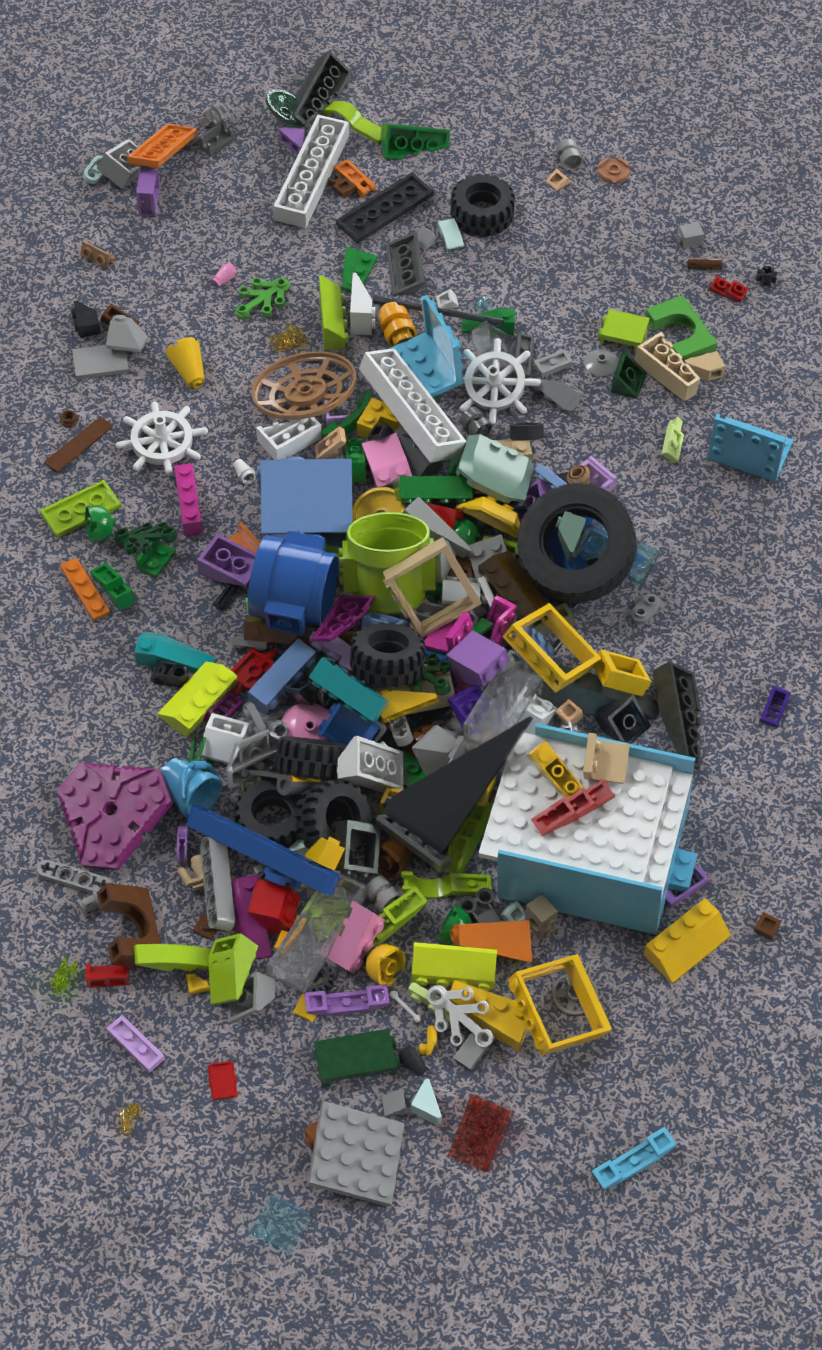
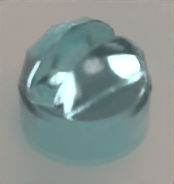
(481, 301)

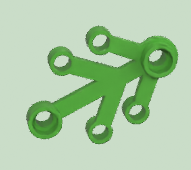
(277, 286)

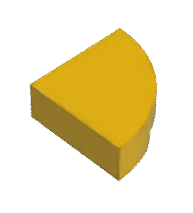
(196, 984)

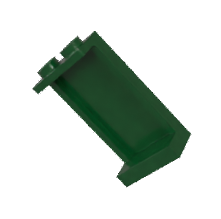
(356, 1056)

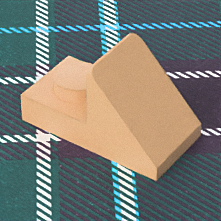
(331, 444)

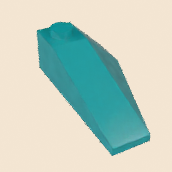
(157, 646)

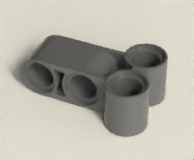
(480, 911)

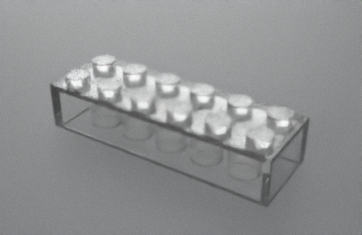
(502, 701)
(314, 934)

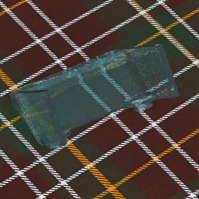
(594, 544)

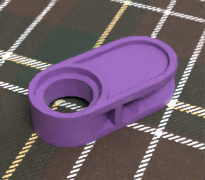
(182, 842)

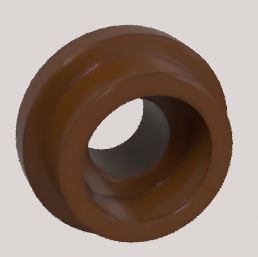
(66, 415)

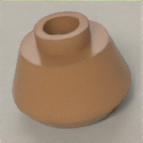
(579, 474)

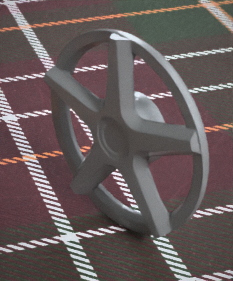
(570, 994)

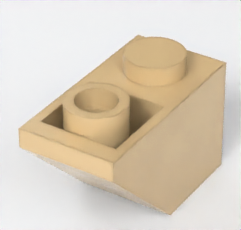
(707, 366)

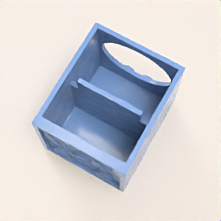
(306, 498)

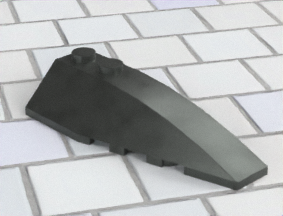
(321, 87)
(592, 696)
(678, 706)

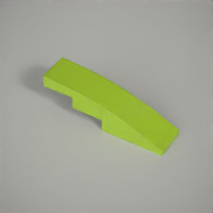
(467, 838)
(399, 913)
(171, 956)

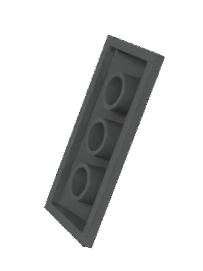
(406, 264)
(414, 843)

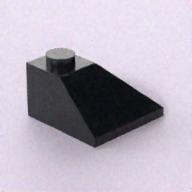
(623, 720)

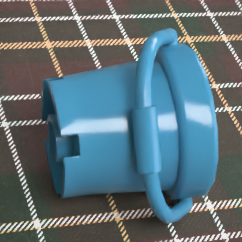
(191, 785)

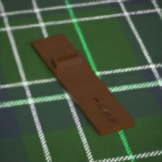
(78, 444)

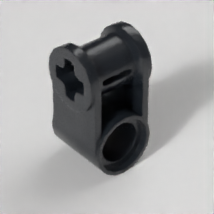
(167, 674)

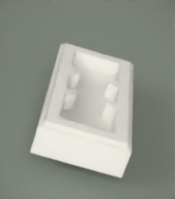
(486, 596)

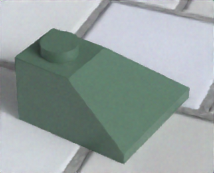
(570, 532)

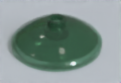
(281, 106)

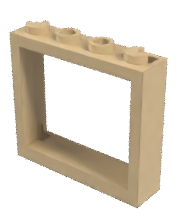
(447, 614)

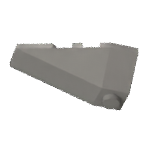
(437, 526)

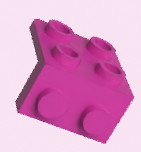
(501, 616)
(450, 634)

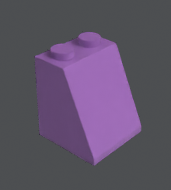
(477, 660)

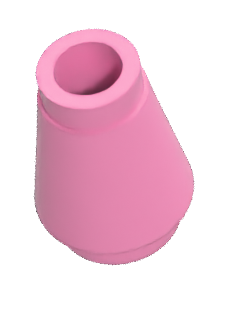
(224, 274)

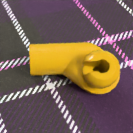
(431, 1041)

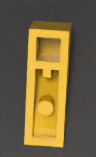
(405, 702)

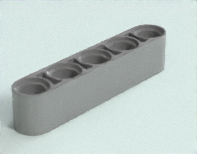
(217, 884)

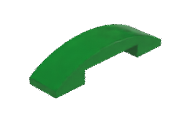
(350, 422)

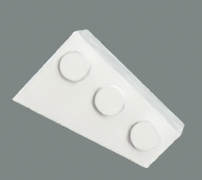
(288, 437)

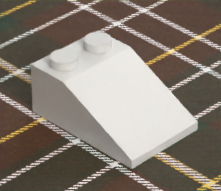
(361, 309)

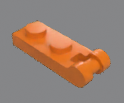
(351, 172)

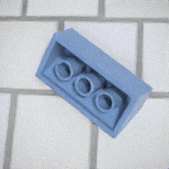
(284, 671)

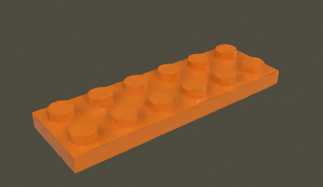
(162, 146)

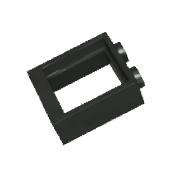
(372, 833)

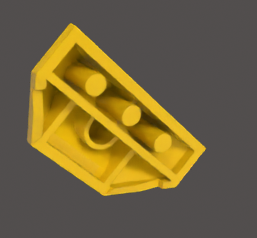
(493, 514)

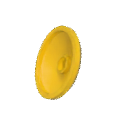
(377, 501)

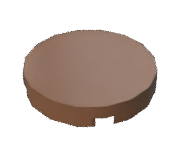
(613, 170)

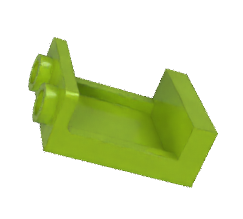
(624, 328)

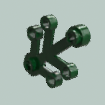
(124, 536)
(441, 685)

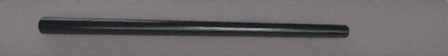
(446, 312)

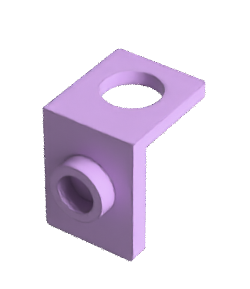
(329, 419)

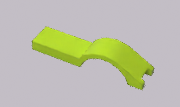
(355, 119)
(449, 885)

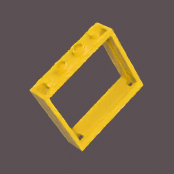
(539, 660)
(584, 992)

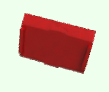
(222, 1080)

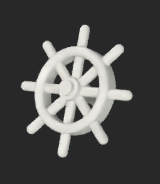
(495, 381)
(161, 438)

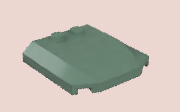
(495, 469)

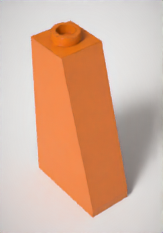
(509, 938)

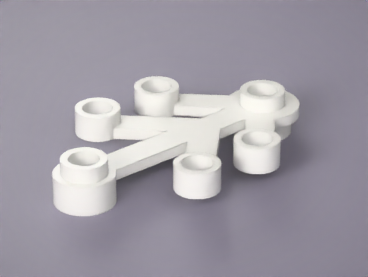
(457, 1014)

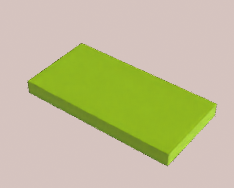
(69, 512)

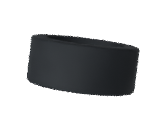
(526, 431)

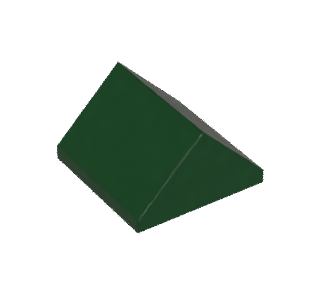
(628, 377)

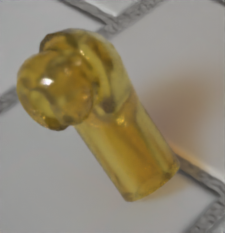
(128, 1116)

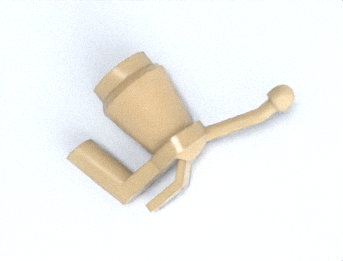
(196, 865)

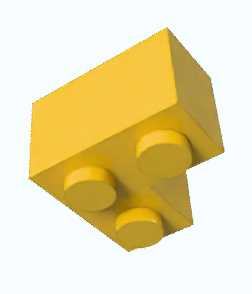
(375, 414)

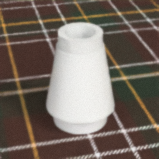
(244, 472)

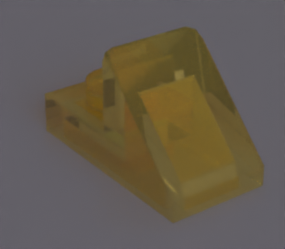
(291, 337)

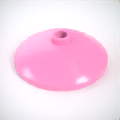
(300, 715)

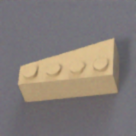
(667, 367)

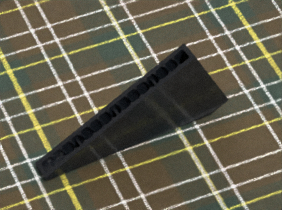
(444, 799)

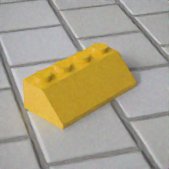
(687, 940)

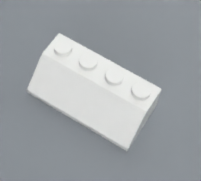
(371, 765)

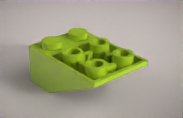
(230, 967)

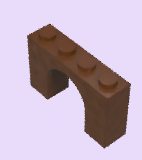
(137, 906)

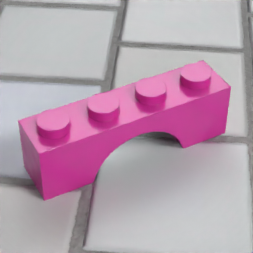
(188, 499)

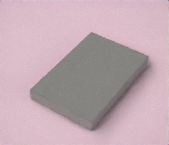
(99, 361)

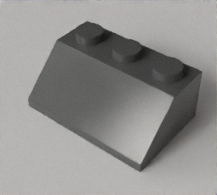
(416, 459)

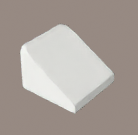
(447, 300)

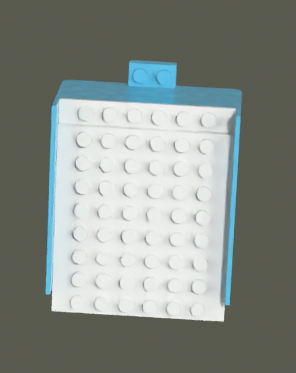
(612, 860)

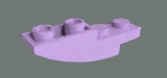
(336, 650)

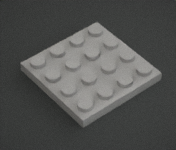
(356, 1154)

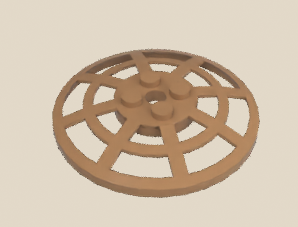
(305, 390)

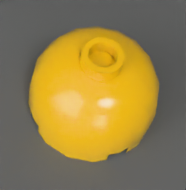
(385, 961)

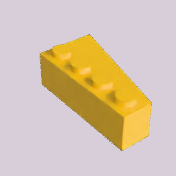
(502, 1018)

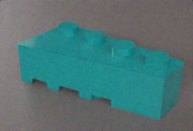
(348, 689)

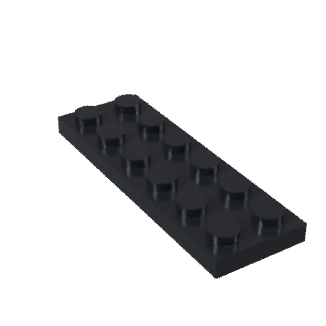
(384, 207)

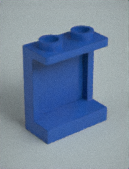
(346, 724)

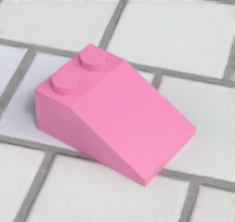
(386, 460)

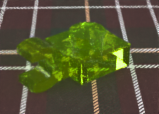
(61, 980)

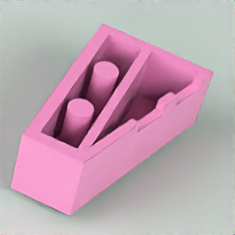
(356, 938)

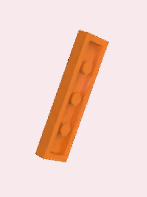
(85, 589)

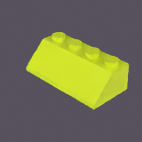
(197, 696)
(447, 963)

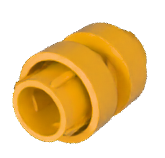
(395, 324)

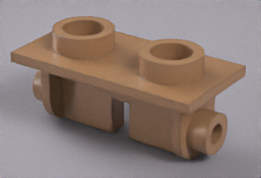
(96, 255)

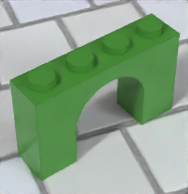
(680, 312)

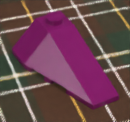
(342, 617)
(246, 925)

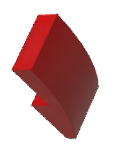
(731, 291)

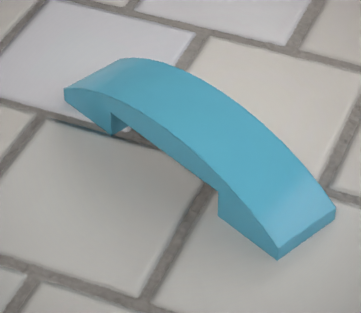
(635, 1160)

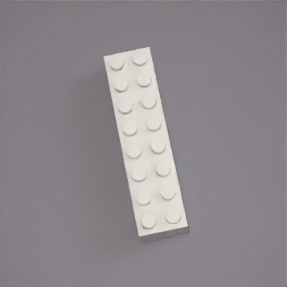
(311, 171)
(412, 405)

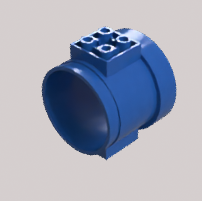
(292, 582)

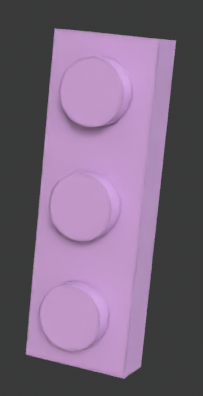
(135, 1043)

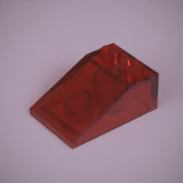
(481, 1132)

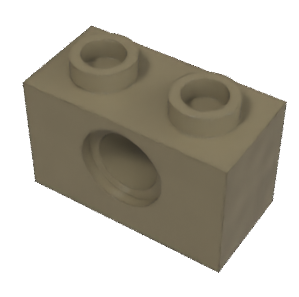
(542, 917)

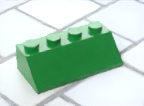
(432, 489)

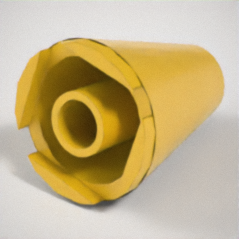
(187, 361)

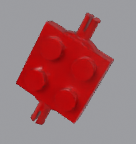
(251, 669)

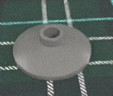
(601, 367)

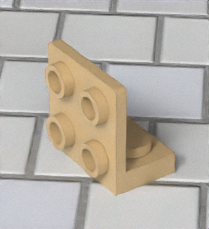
(605, 760)

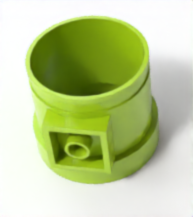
(378, 544)

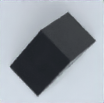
(302, 690)

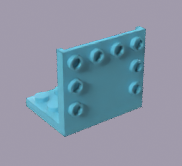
(434, 354)
(748, 448)

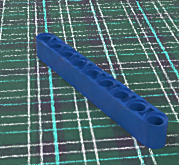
(263, 850)

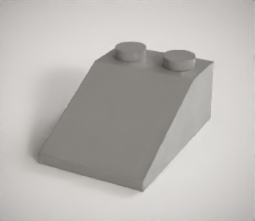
(115, 164)

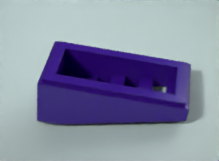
(778, 692)

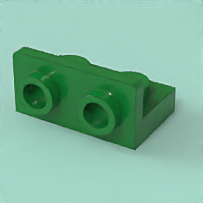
(156, 560)

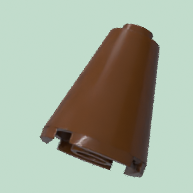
(393, 858)

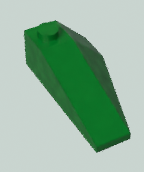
(407, 139)

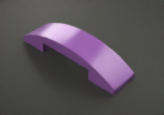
(347, 1002)

